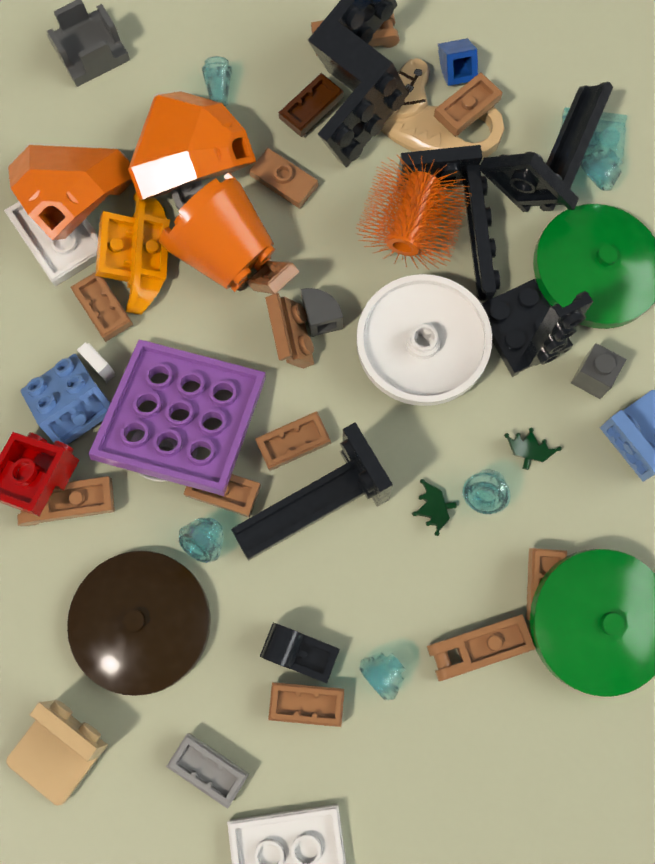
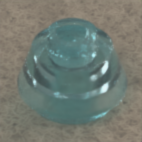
(602, 168)
(486, 492)
(202, 539)
(383, 674)

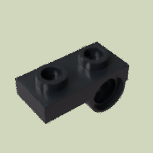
(299, 652)

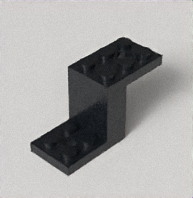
(375, 83)

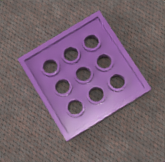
(178, 464)

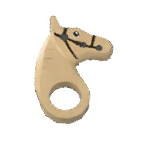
(415, 123)

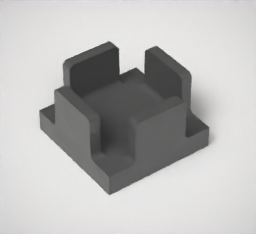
(86, 42)

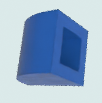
(458, 61)

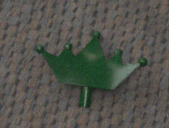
(530, 448)
(434, 507)

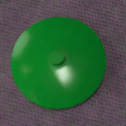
(598, 253)
(596, 622)

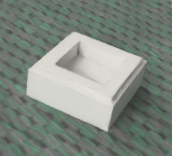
(96, 362)

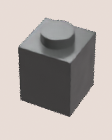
(598, 371)

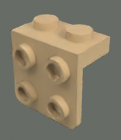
(56, 751)

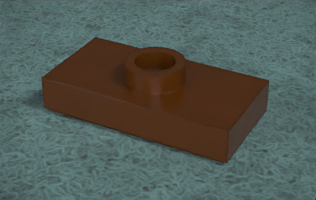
(311, 104)

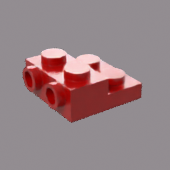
(33, 470)

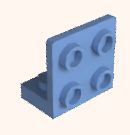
(66, 400)
(634, 435)

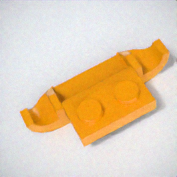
(132, 251)

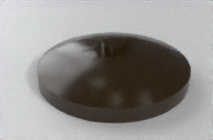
(138, 623)

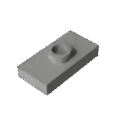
(207, 770)

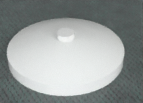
(424, 339)

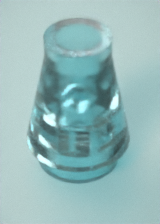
(217, 78)

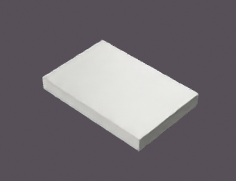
(57, 257)
(288, 837)

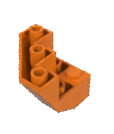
(186, 143)
(66, 184)

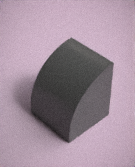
(321, 311)

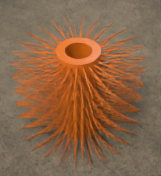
(413, 213)

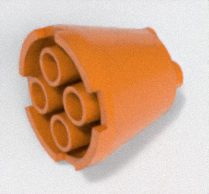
(220, 234)

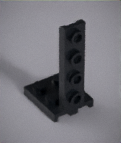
(466, 164)
(535, 183)
(529, 329)
(319, 499)

